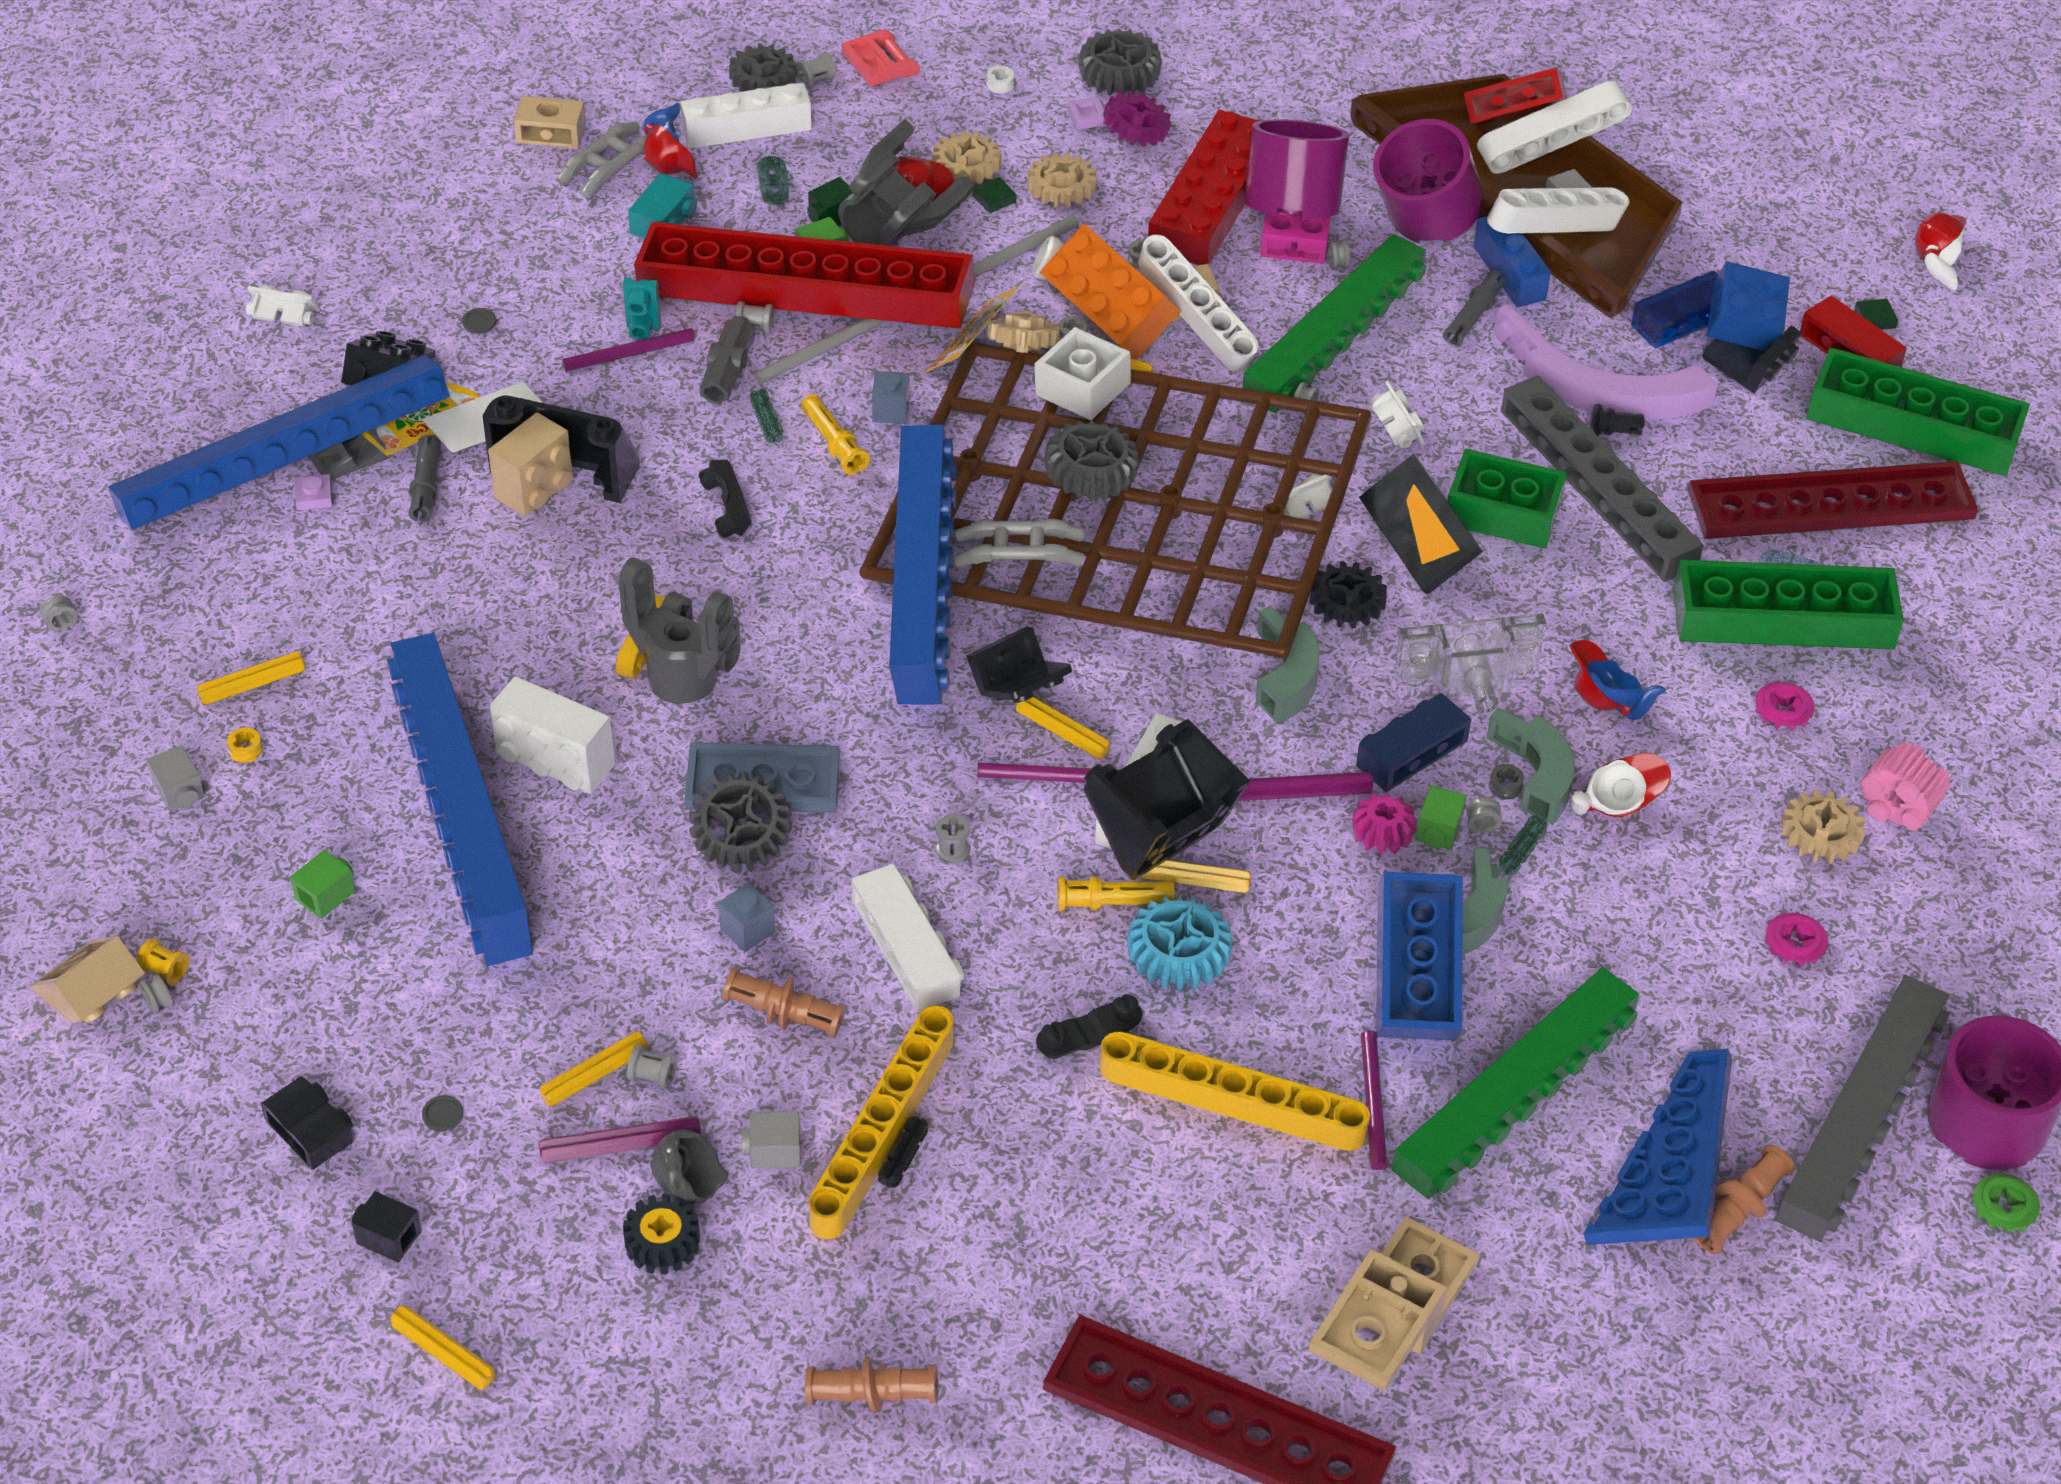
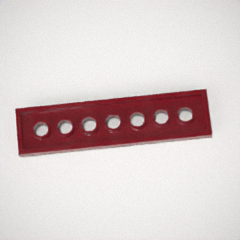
(1819, 514)
(1209, 1392)

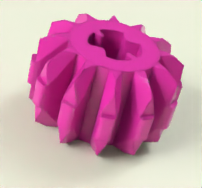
(1384, 823)

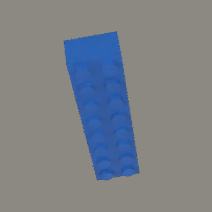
(923, 565)

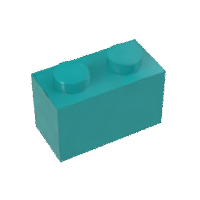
(663, 202)

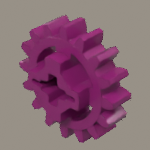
(1137, 118)

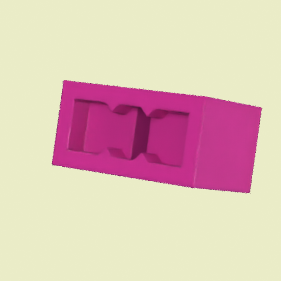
(1295, 237)

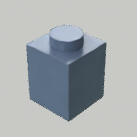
(890, 397)
(746, 917)

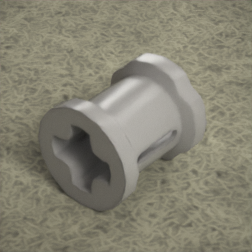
(816, 69)
(759, 316)
(944, 832)
(651, 1066)

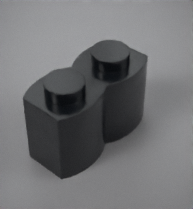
(308, 1121)

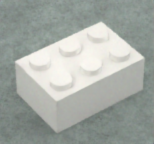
(552, 735)

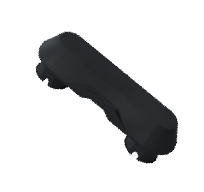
(737, 516)
(1089, 1030)

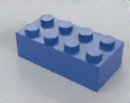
(1419, 956)

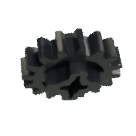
(1348, 594)

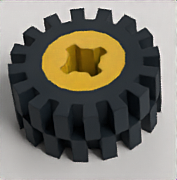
(677, 1235)

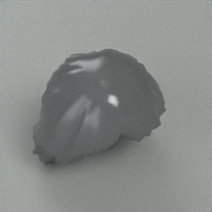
(688, 1166)

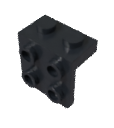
(379, 354)
(1753, 366)
(1014, 667)

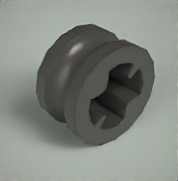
(1500, 774)

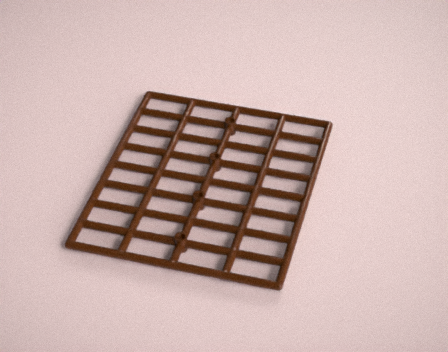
(1169, 500)

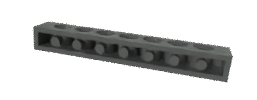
(1600, 477)

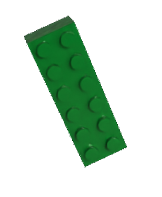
(1917, 411)
(1787, 604)

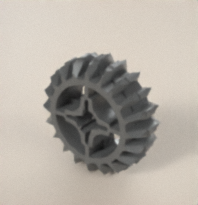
(1120, 61)
(1091, 460)
(714, 807)

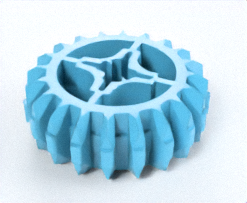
(1196, 958)

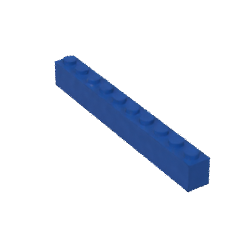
(278, 442)

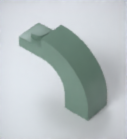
(1295, 681)
(1548, 755)
(1485, 906)

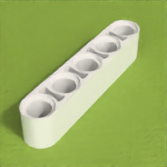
(1554, 127)
(1557, 210)
(1199, 318)

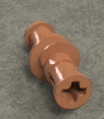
(783, 1002)
(1745, 1197)
(872, 1384)

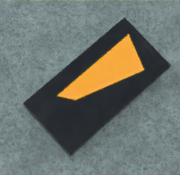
(1420, 524)

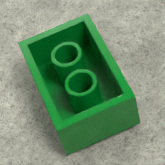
(1507, 497)

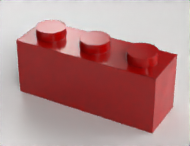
(1515, 97)
(1841, 328)

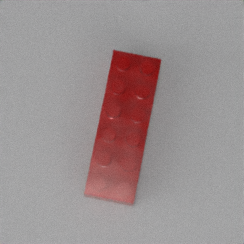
(1207, 190)

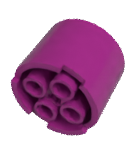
(1296, 168)
(1428, 180)
(1997, 1092)

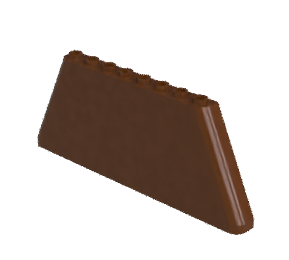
(1595, 265)

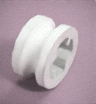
(1000, 72)

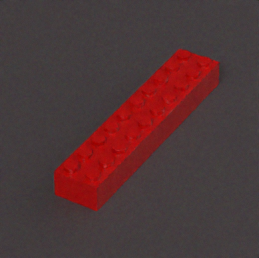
(807, 274)

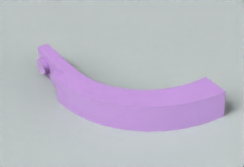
(1584, 386)

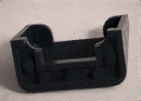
(594, 440)
(1164, 798)

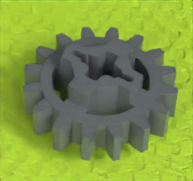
(761, 68)

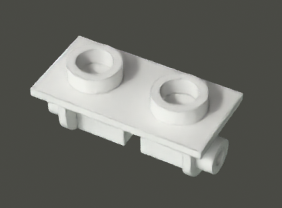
(295, 306)
(1393, 406)
(1314, 491)

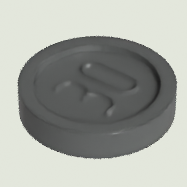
(479, 320)
(442, 1113)

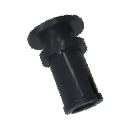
(1617, 422)

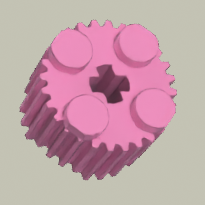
(1904, 786)

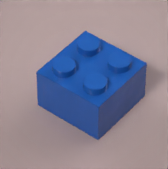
(1748, 306)

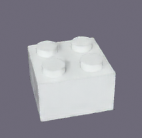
(1083, 373)

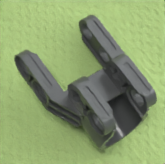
(887, 203)
(678, 651)

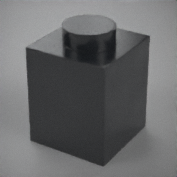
(386, 1226)

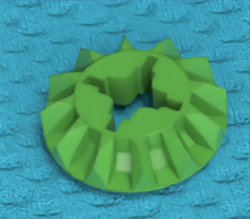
(2016, 1191)

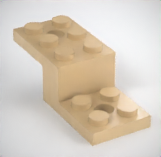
(1394, 1303)

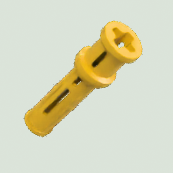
(840, 442)
(1094, 893)

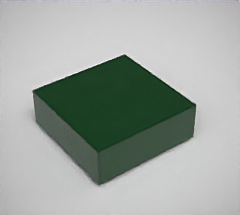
(994, 195)
(1878, 313)

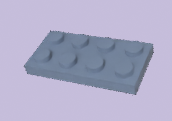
(801, 772)

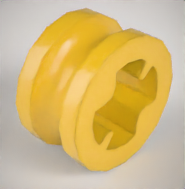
(244, 735)

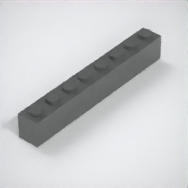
(1862, 1110)

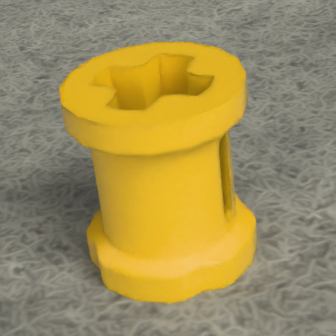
(162, 961)

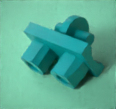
(641, 307)

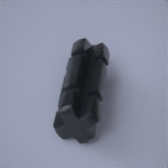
(903, 1152)

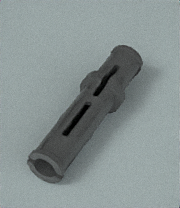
(1480, 299)
(423, 487)

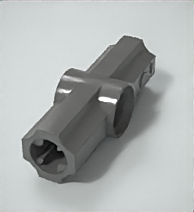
(726, 360)

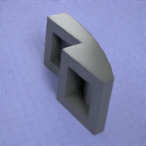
(342, 460)

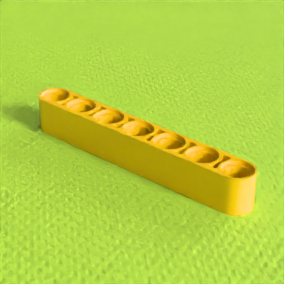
(1135, 1062)
(909, 1070)

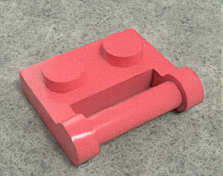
(873, 63)

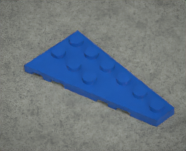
(1673, 1168)

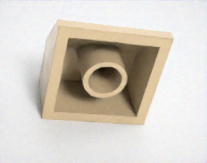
(90, 979)

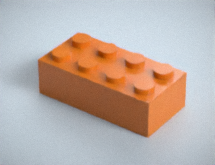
(1110, 291)

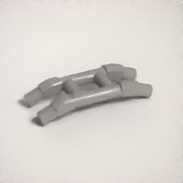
(605, 167)
(1036, 550)

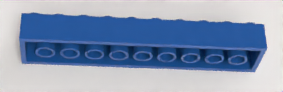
(461, 800)

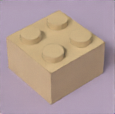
(531, 464)

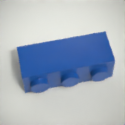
(1516, 259)

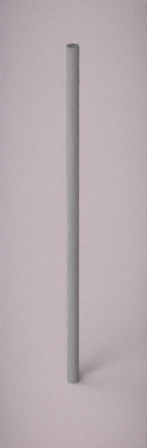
(864, 325)

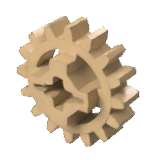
(968, 156)
(1062, 179)
(1023, 331)
(1842, 829)

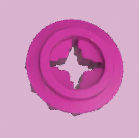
(1783, 694)
(1807, 930)

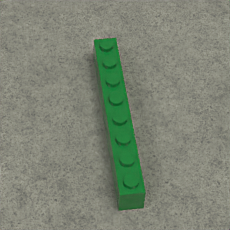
(1338, 319)
(1515, 1084)

